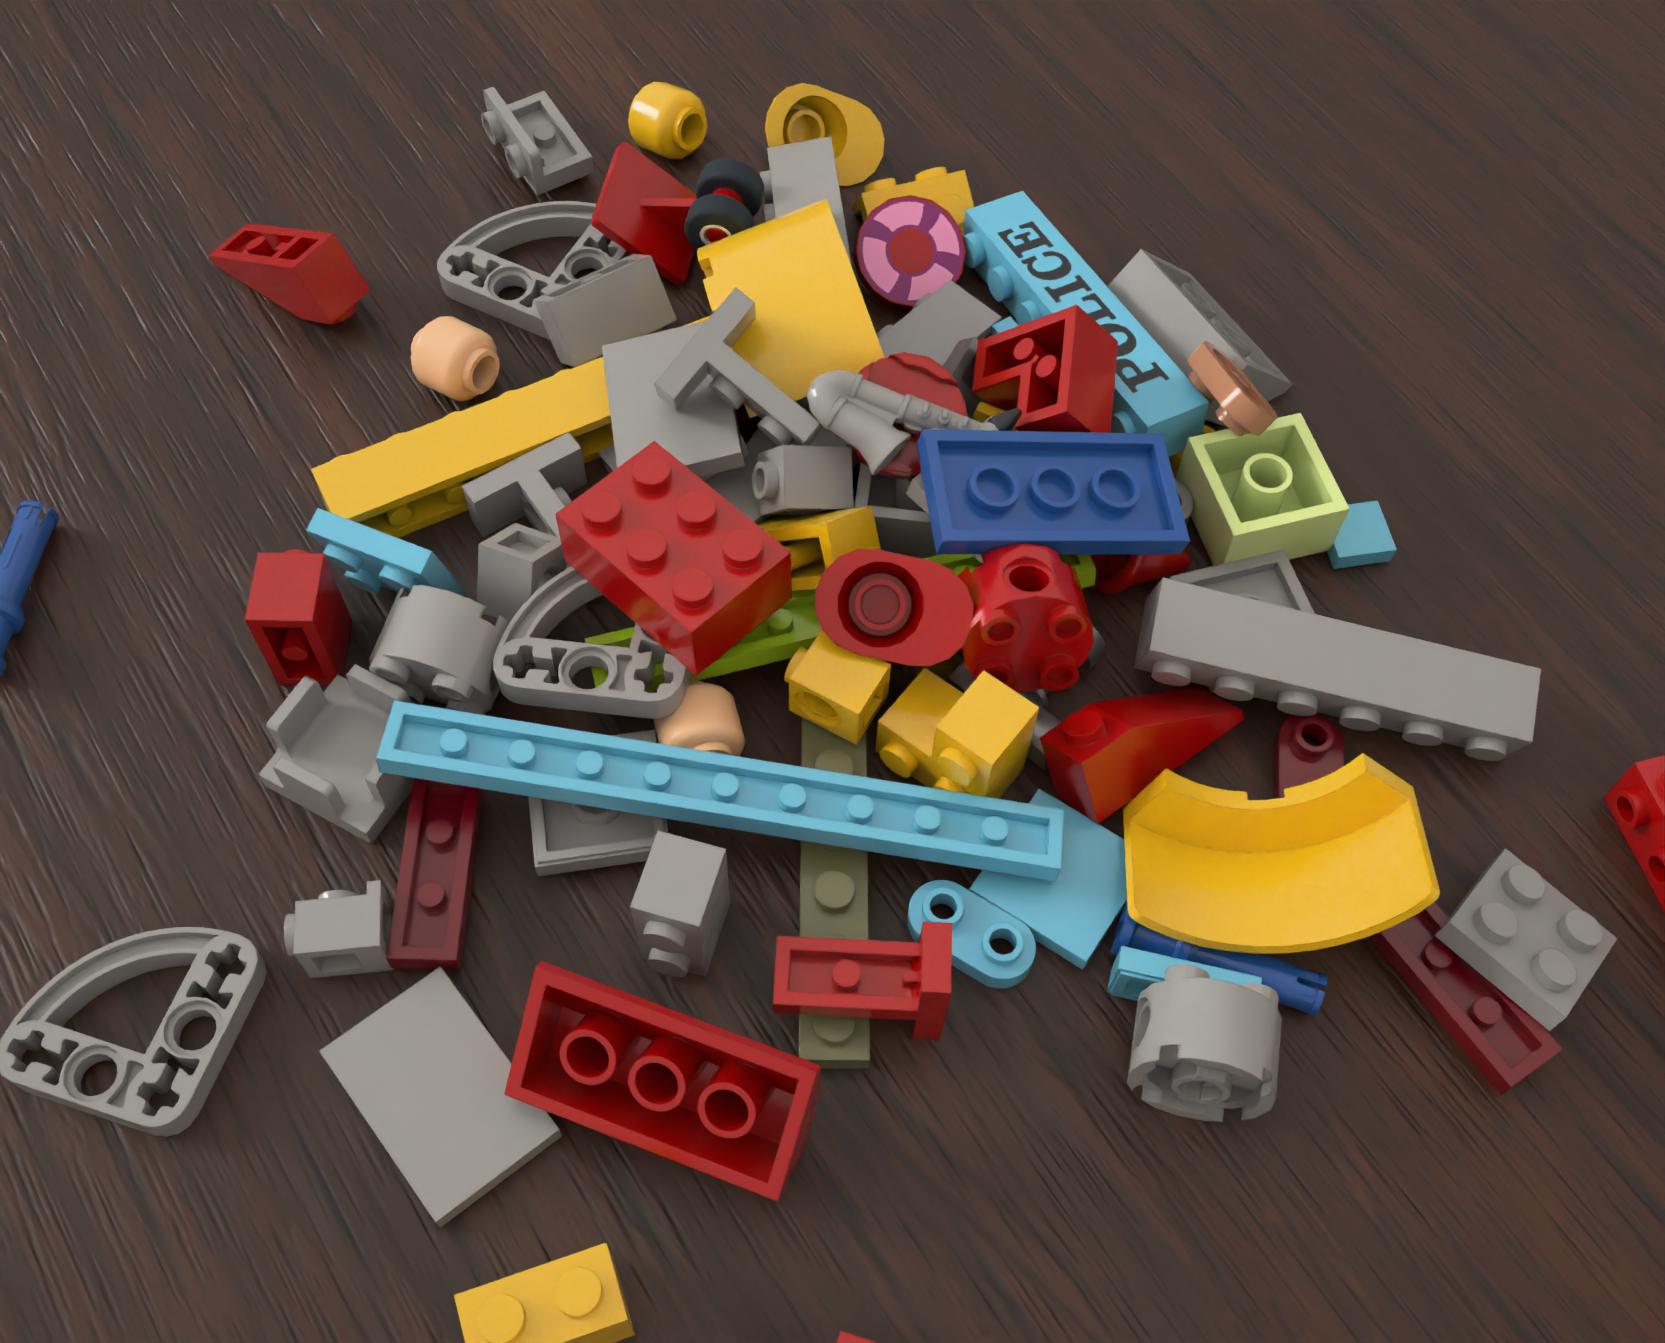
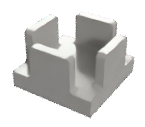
(331, 749)

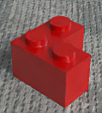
(1053, 371)

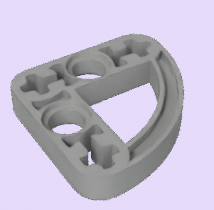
(478, 250)
(627, 667)
(138, 1074)

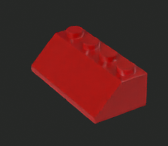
(663, 1081)

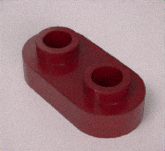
(1300, 762)

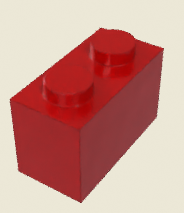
(298, 617)

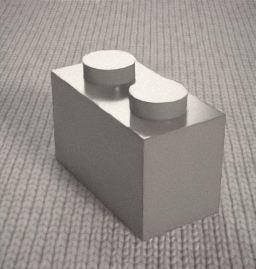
(605, 308)
(681, 905)

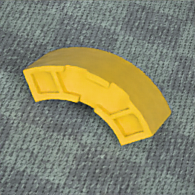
(803, 298)
(1281, 871)

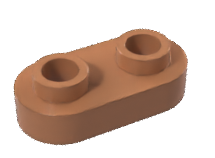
(1221, 379)

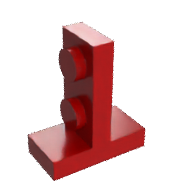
(867, 978)

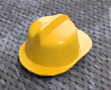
(813, 112)

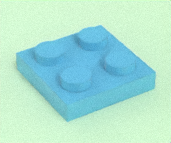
(376, 558)

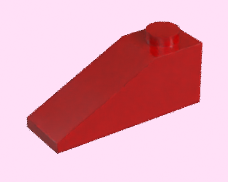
(295, 269)
(1122, 744)

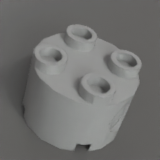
(439, 649)
(1206, 1046)

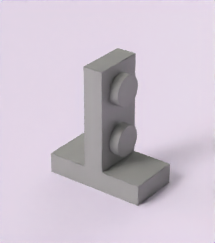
(734, 377)
(528, 487)

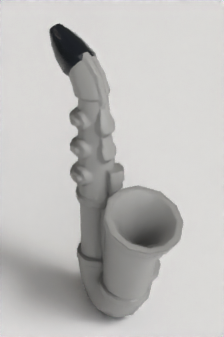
(866, 413)

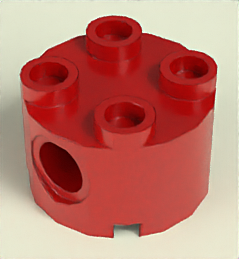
(1027, 619)

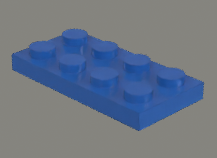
(1051, 491)

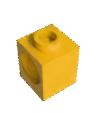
(837, 687)

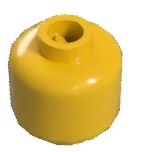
(667, 120)

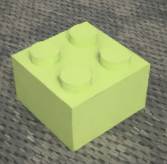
(1262, 492)

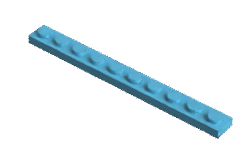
(722, 790)

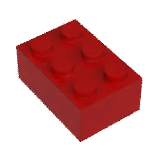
(675, 556)

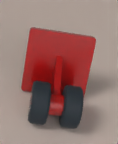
(662, 218)

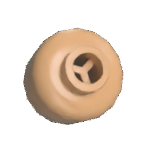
(454, 358)
(704, 721)

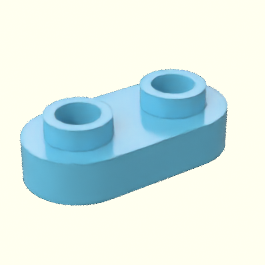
(973, 928)

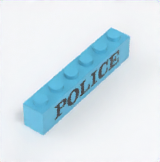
(1040, 274)

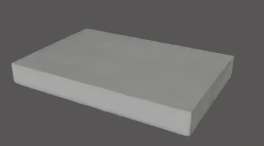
(699, 434)
(436, 1096)

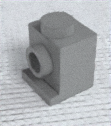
(341, 932)

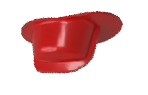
(894, 607)

